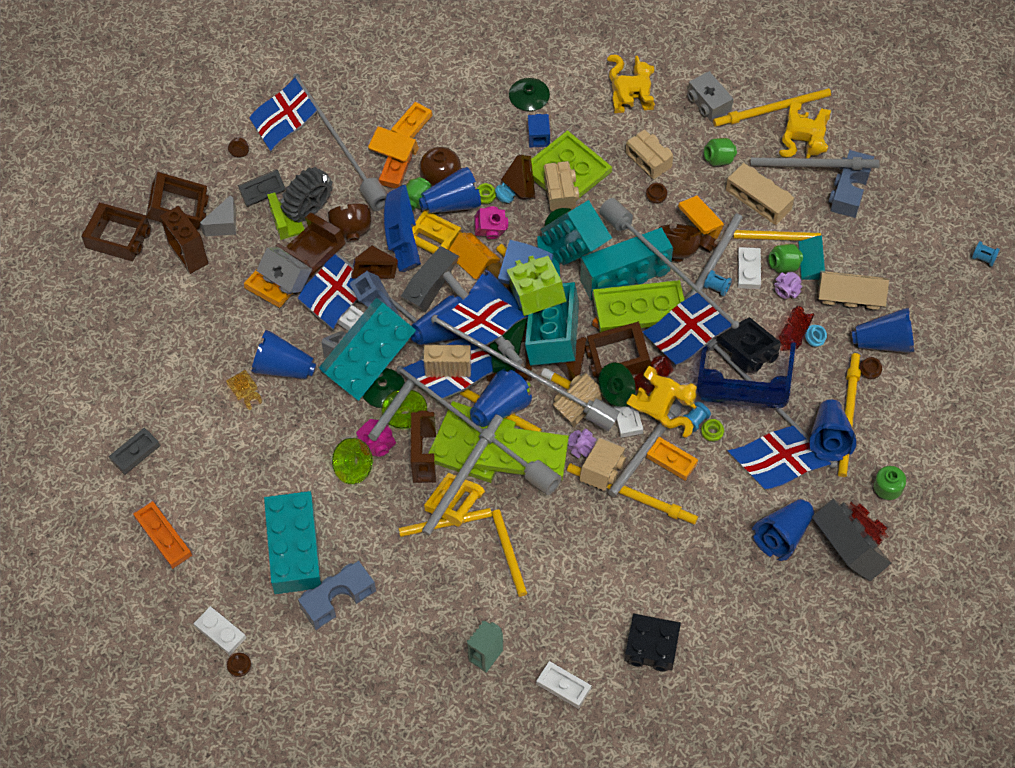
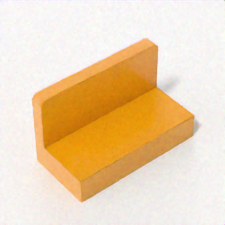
(393, 144)
(701, 216)
(472, 254)

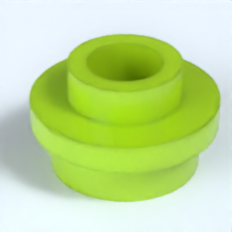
(486, 188)
(712, 424)

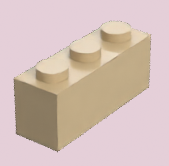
(760, 193)
(853, 289)

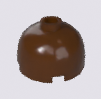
(438, 164)
(352, 221)
(683, 239)

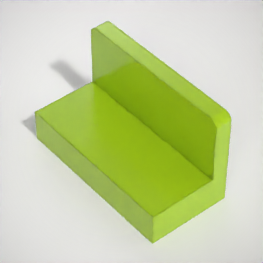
(285, 226)

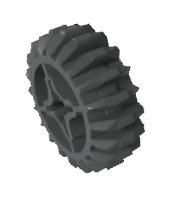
(306, 194)

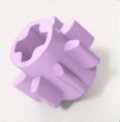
(788, 285)
(581, 443)

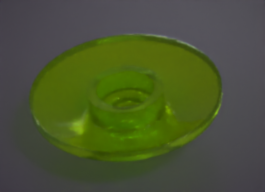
(413, 403)
(344, 461)

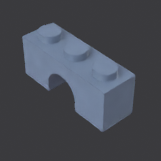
(848, 197)
(368, 287)
(352, 581)

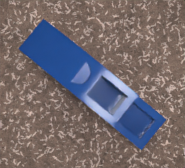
(398, 228)

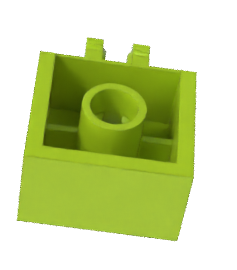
(536, 285)

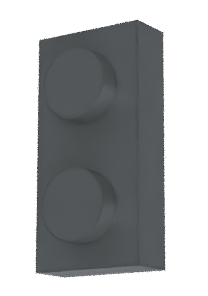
(259, 187)
(134, 451)

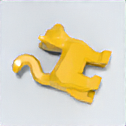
(630, 87)
(805, 129)
(662, 398)

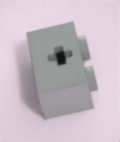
(710, 96)
(283, 270)

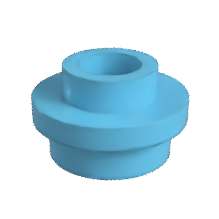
(504, 193)
(819, 338)

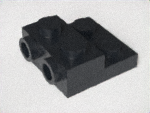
(750, 345)
(652, 642)

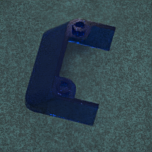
(717, 389)

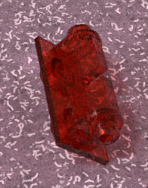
(795, 333)
(663, 368)
(874, 529)

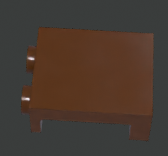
(315, 243)
(422, 465)

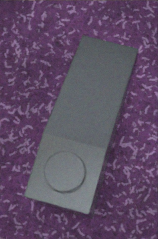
(429, 279)

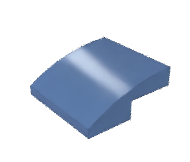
(519, 251)

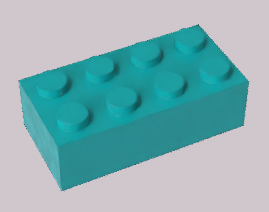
(575, 233)
(626, 263)
(553, 331)
(367, 349)
(292, 542)

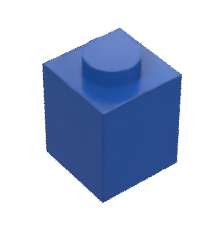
(538, 130)

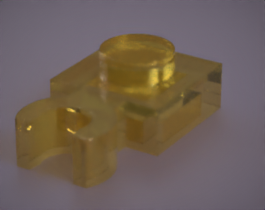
(244, 387)

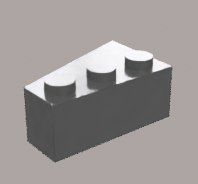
(851, 540)

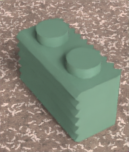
(485, 645)

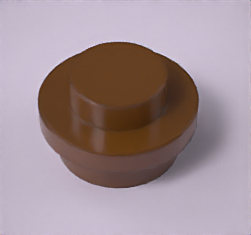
(238, 147)
(656, 193)
(708, 242)
(871, 368)
(239, 664)

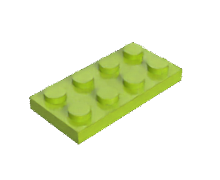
(636, 303)
(528, 445)

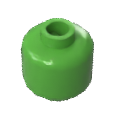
(720, 151)
(415, 188)
(785, 258)
(889, 482)

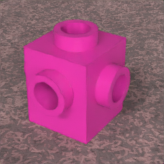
(490, 222)
(382, 444)

